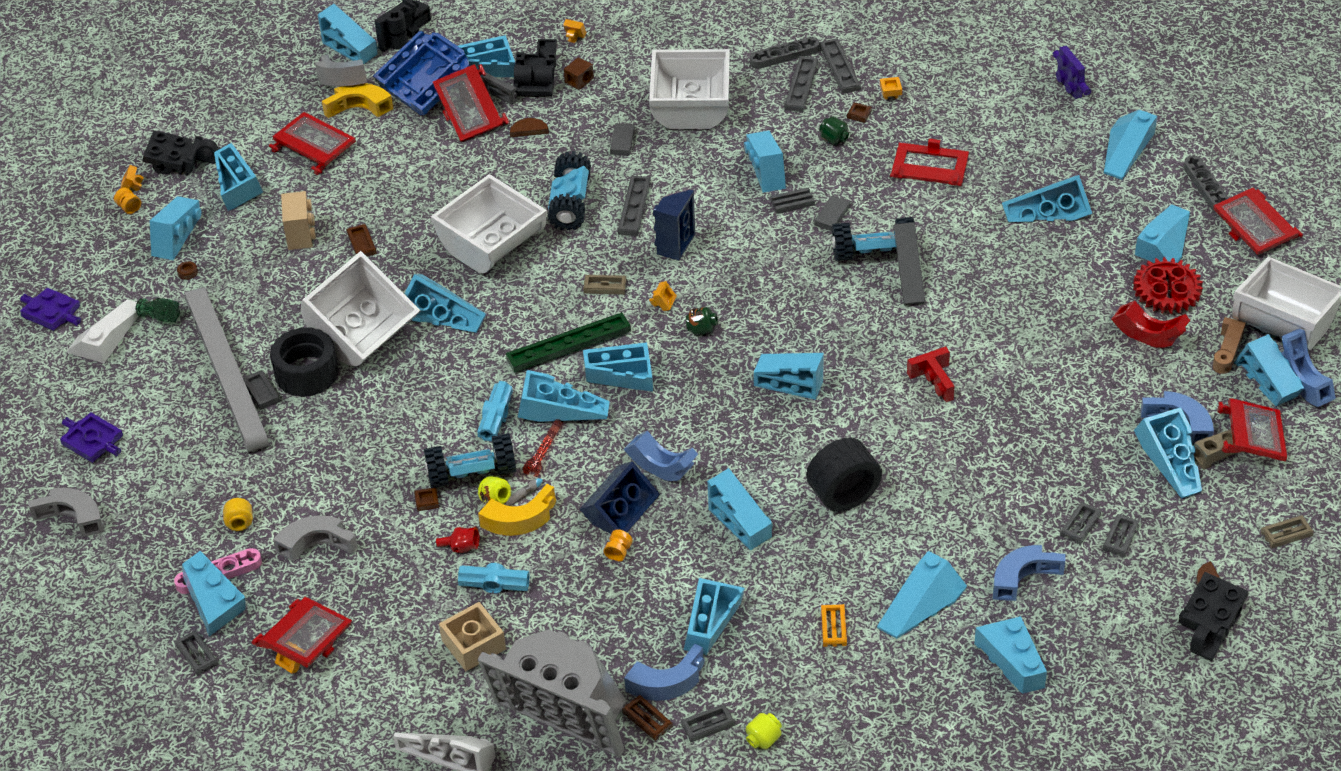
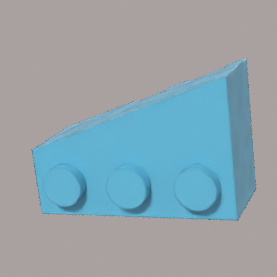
(345, 35)
(492, 54)
(235, 177)
(172, 227)
(619, 366)
(738, 510)
(711, 612)
(1013, 652)

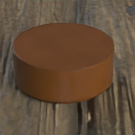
(187, 270)

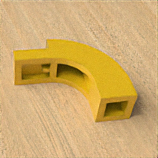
(361, 95)
(518, 519)

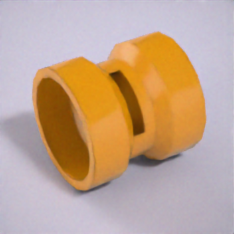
(127, 200)
(618, 545)

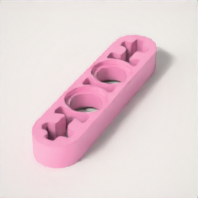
(233, 559)

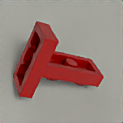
(931, 365)

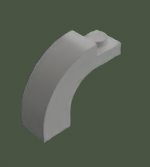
(340, 73)
(70, 503)
(311, 531)

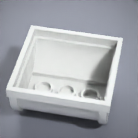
(689, 87)
(487, 223)
(1285, 299)
(357, 309)

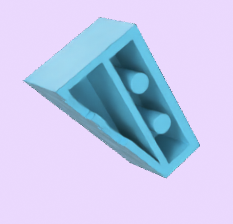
(766, 160)
(1270, 370)
(791, 373)
(212, 592)

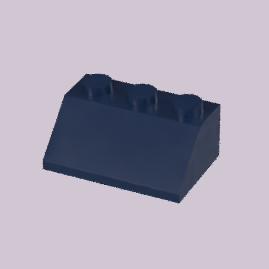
(674, 224)
(620, 499)

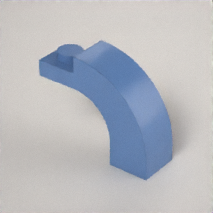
(1317, 387)
(1196, 414)
(657, 460)
(1023, 563)
(667, 683)

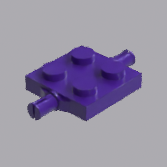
(1071, 72)
(50, 309)
(91, 437)

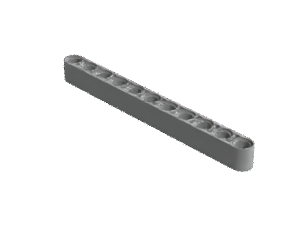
(226, 370)

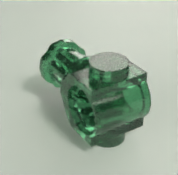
(158, 309)

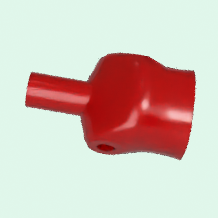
(461, 540)

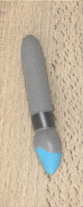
(532, 486)

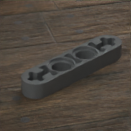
(764, 57)
(1202, 185)

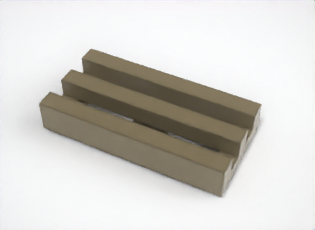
(605, 287)
(1289, 534)

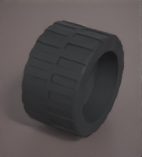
(309, 378)
(844, 474)

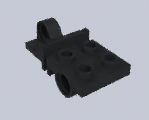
(400, 22)
(536, 71)
(177, 152)
(1211, 613)

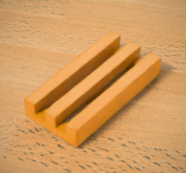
(834, 640)

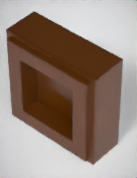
(859, 112)
(426, 499)

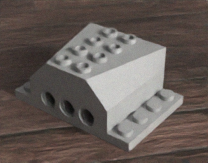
(558, 686)

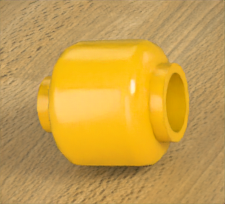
(237, 514)

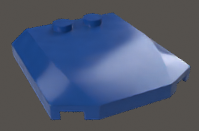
(415, 67)

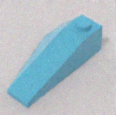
(1127, 141)
(1056, 201)
(1164, 236)
(550, 400)
(1169, 446)

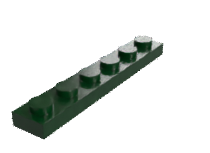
(568, 342)

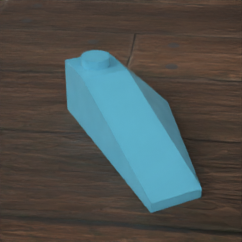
(442, 306)
(926, 591)

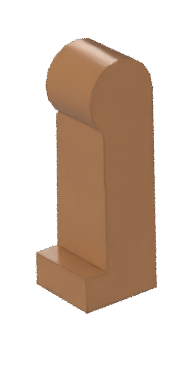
(1233, 332)

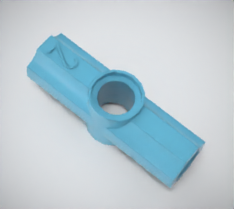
(495, 411)
(493, 578)

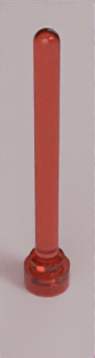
(534, 464)

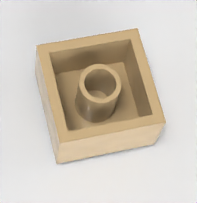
(298, 220)
(470, 634)

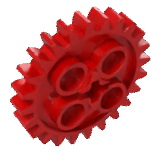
(1182, 282)

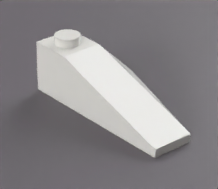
(105, 335)
(451, 751)

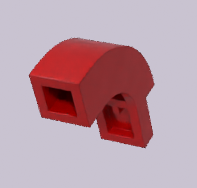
(1146, 329)

